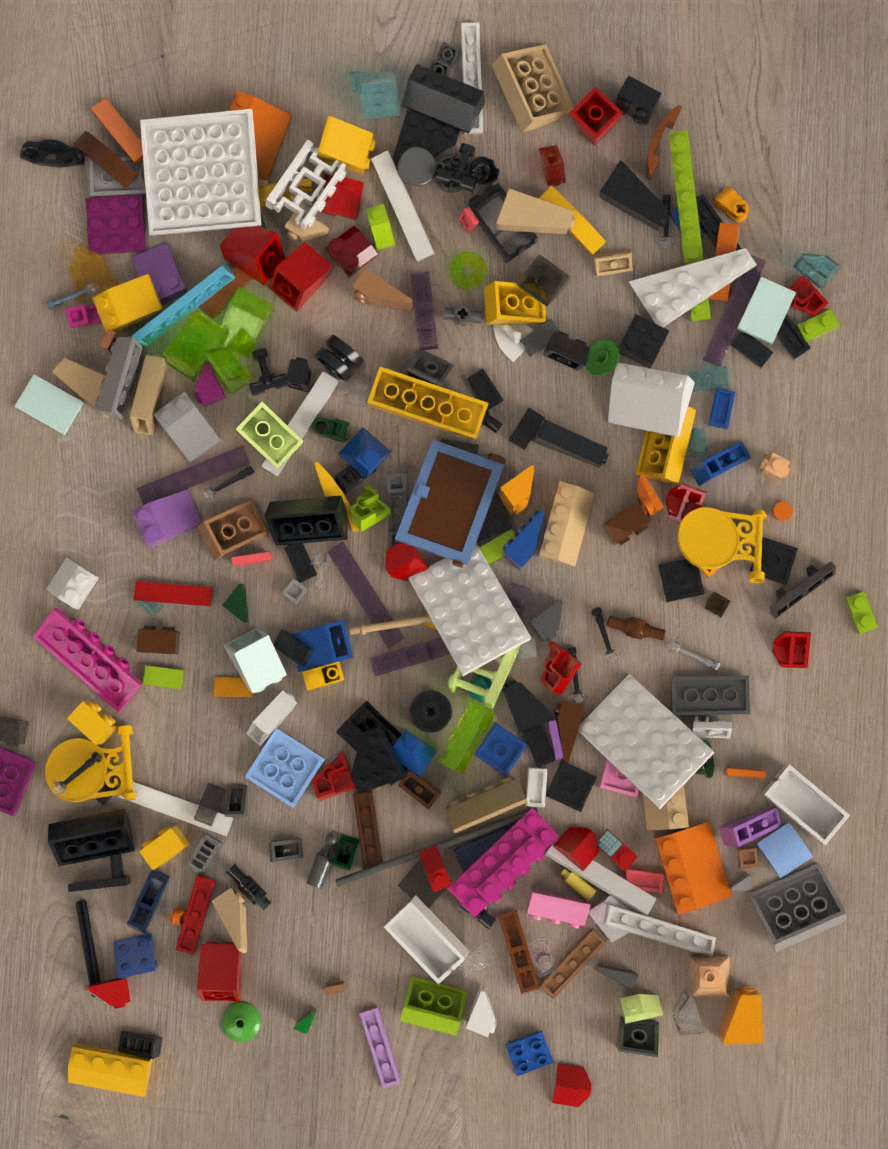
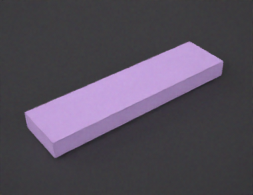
(380, 1047)

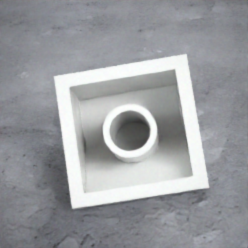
(72, 583)
(481, 1015)

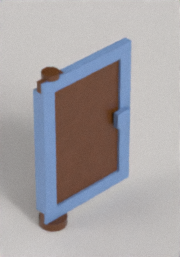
(450, 502)

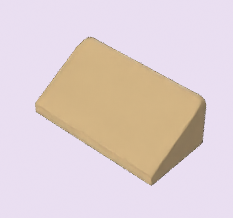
(612, 262)

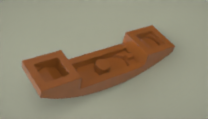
(669, 122)
(218, 301)

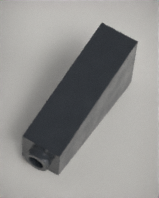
(633, 197)
(571, 444)

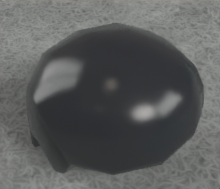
(483, 170)

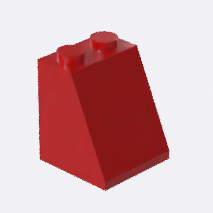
(253, 251)
(299, 276)
(219, 972)

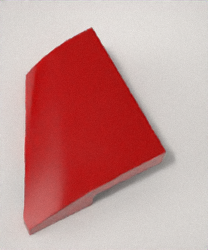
(807, 297)
(559, 668)
(333, 779)

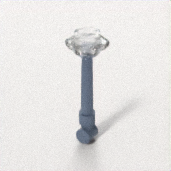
(90, 288)

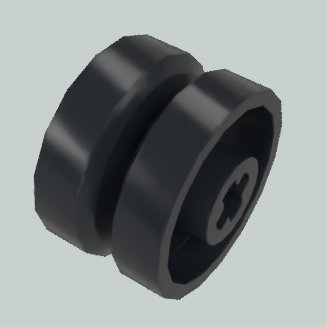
(339, 358)
(419, 711)

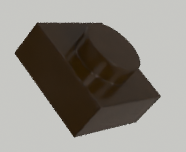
(717, 604)

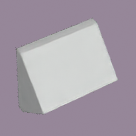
(598, 911)

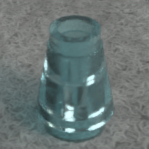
(698, 443)

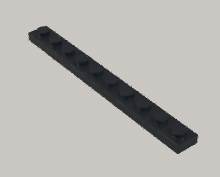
(788, 332)

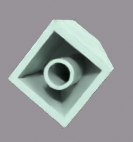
(255, 660)

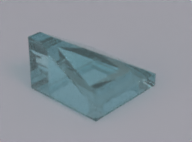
(150, 608)

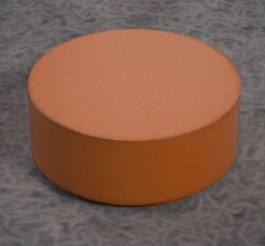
(782, 511)

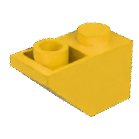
(323, 676)

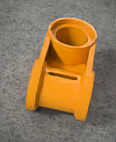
(730, 202)

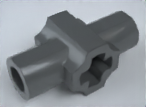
(470, 315)

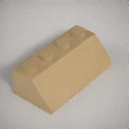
(566, 524)
(670, 816)

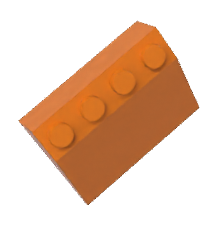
(269, 130)
(692, 867)

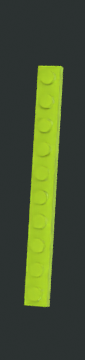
(688, 210)

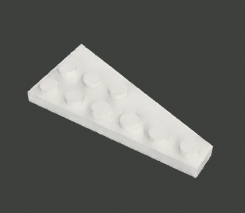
(682, 288)

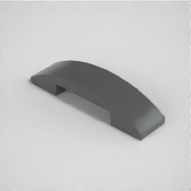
(396, 502)

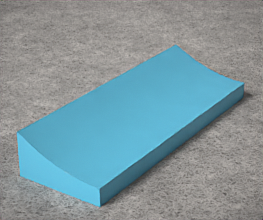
(184, 305)

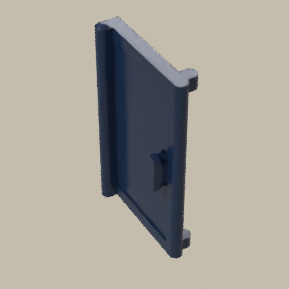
(470, 852)

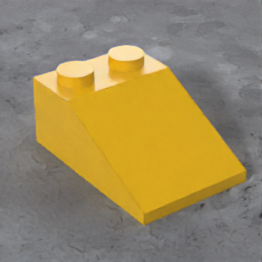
(127, 304)
(511, 305)

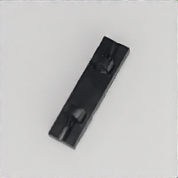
(815, 579)

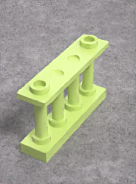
(497, 678)

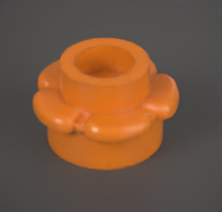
(177, 916)

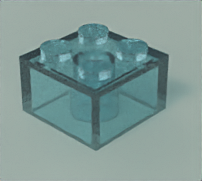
(378, 95)

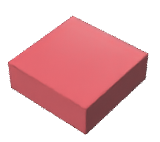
(468, 219)

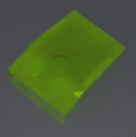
(245, 321)
(188, 347)
(228, 367)

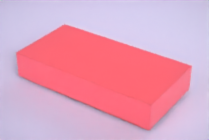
(251, 559)
(646, 880)

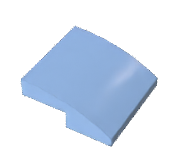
(784, 850)

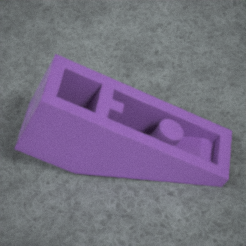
(750, 827)

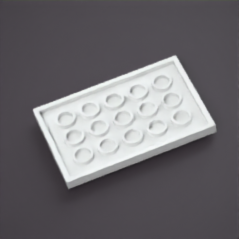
(470, 611)
(645, 741)

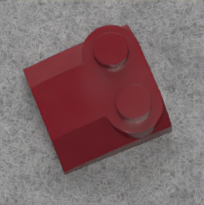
(351, 251)

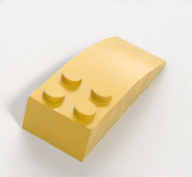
(426, 403)

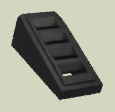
(352, 484)
(150, 1039)

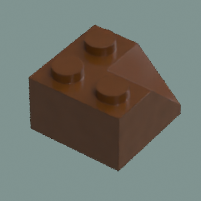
(626, 523)

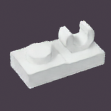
(713, 729)

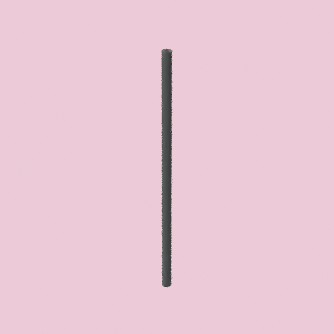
(441, 845)

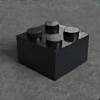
(637, 100)
(643, 341)

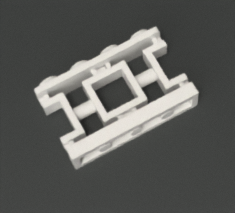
(294, 177)

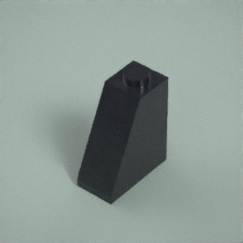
(525, 707)

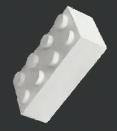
(805, 804)
(427, 939)

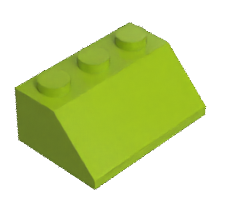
(433, 1005)

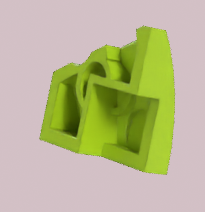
(368, 509)

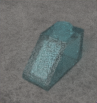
(817, 268)

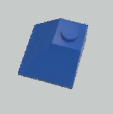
(364, 453)
(413, 752)

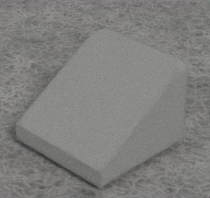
(742, 884)

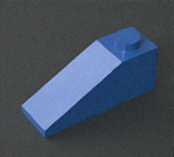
(719, 463)

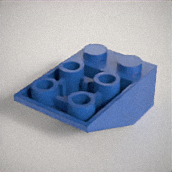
(524, 545)
(329, 645)

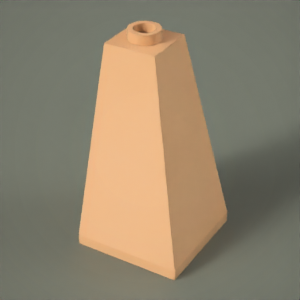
(710, 976)

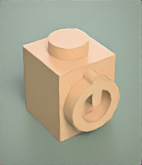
(774, 466)

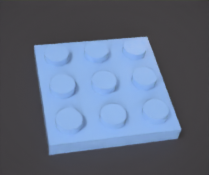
(284, 767)

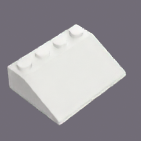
(649, 399)

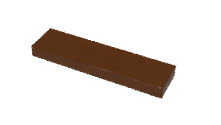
(367, 828)

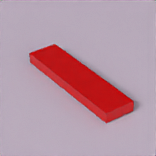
(173, 593)
(195, 914)

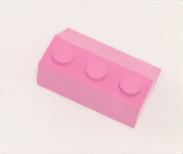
(557, 908)

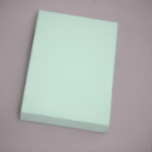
(766, 310)
(49, 404)

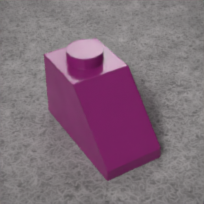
(208, 386)

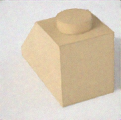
(295, 232)

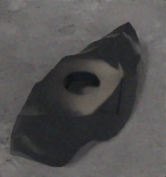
(37, 152)

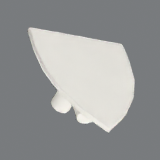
(509, 339)

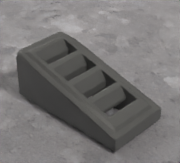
(210, 839)
(622, 976)

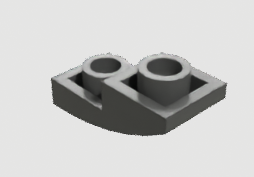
(445, 59)

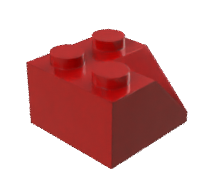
(595, 115)

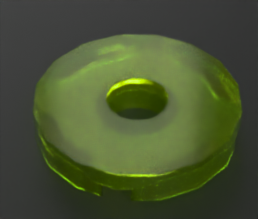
(468, 281)

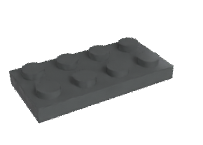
(710, 695)

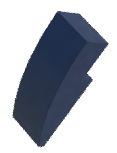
(148, 901)

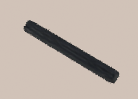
(87, 942)

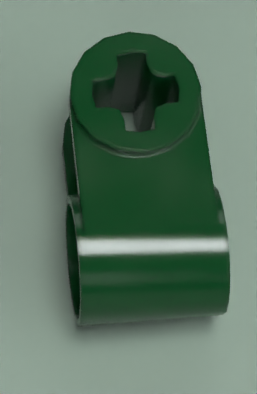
(332, 429)

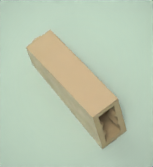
(532, 214)
(80, 379)
(148, 395)

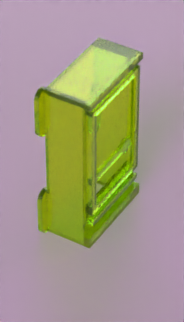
(466, 736)

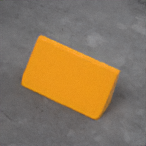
(231, 687)

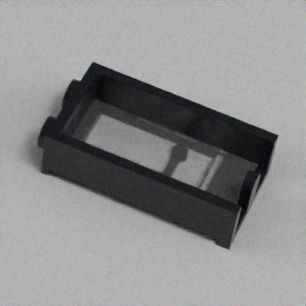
(487, 211)

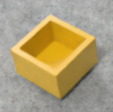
(93, 722)
(161, 849)

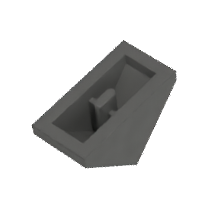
(236, 801)
(285, 849)

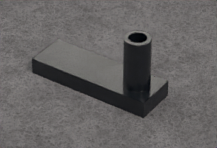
(117, 879)

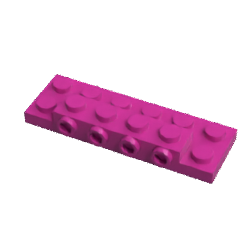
(88, 658)
(503, 863)

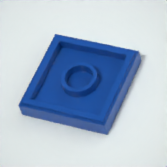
(501, 749)

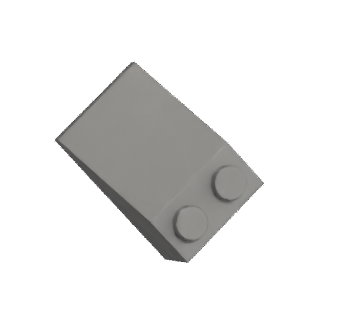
(187, 427)

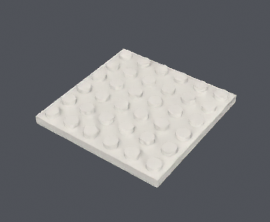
(200, 172)

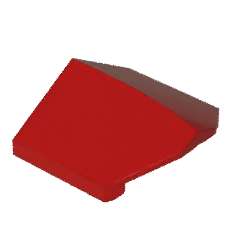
(683, 500)
(404, 561)
(792, 649)
(578, 846)
(571, 1085)

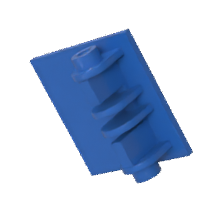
(134, 956)
(529, 1053)

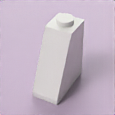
(271, 717)

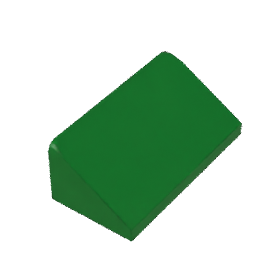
(303, 1024)

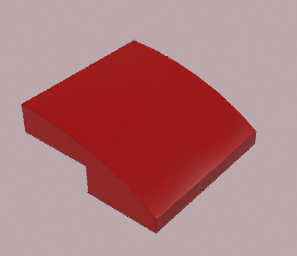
(345, 199)

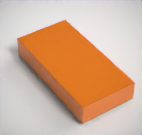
(744, 772)

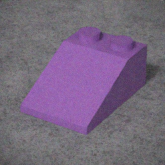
(163, 272)
(167, 518)

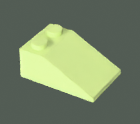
(269, 435)

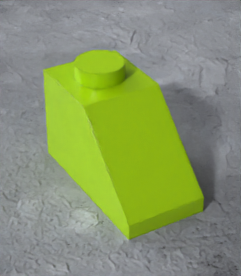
(380, 226)

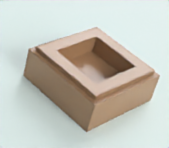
(747, 857)
(334, 988)

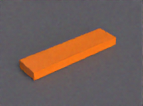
(119, 130)
(726, 243)

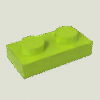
(818, 325)
(861, 612)

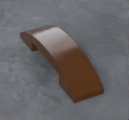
(105, 159)

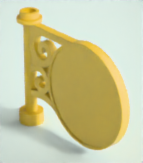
(712, 539)
(72, 755)

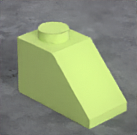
(640, 1007)

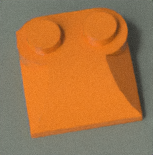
(649, 500)

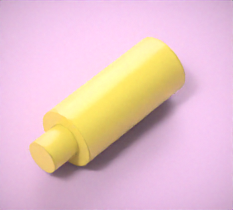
(578, 884)

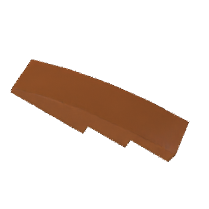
(519, 952)

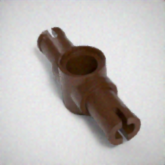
(636, 628)

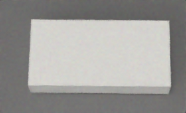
(536, 787)

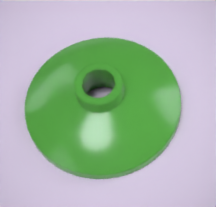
(597, 353)
(246, 1013)

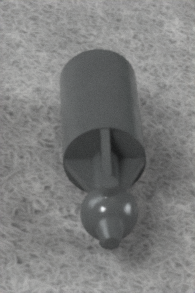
(322, 863)

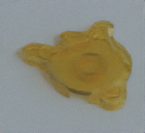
(92, 266)

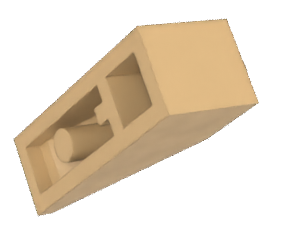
(233, 915)

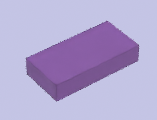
(555, 739)

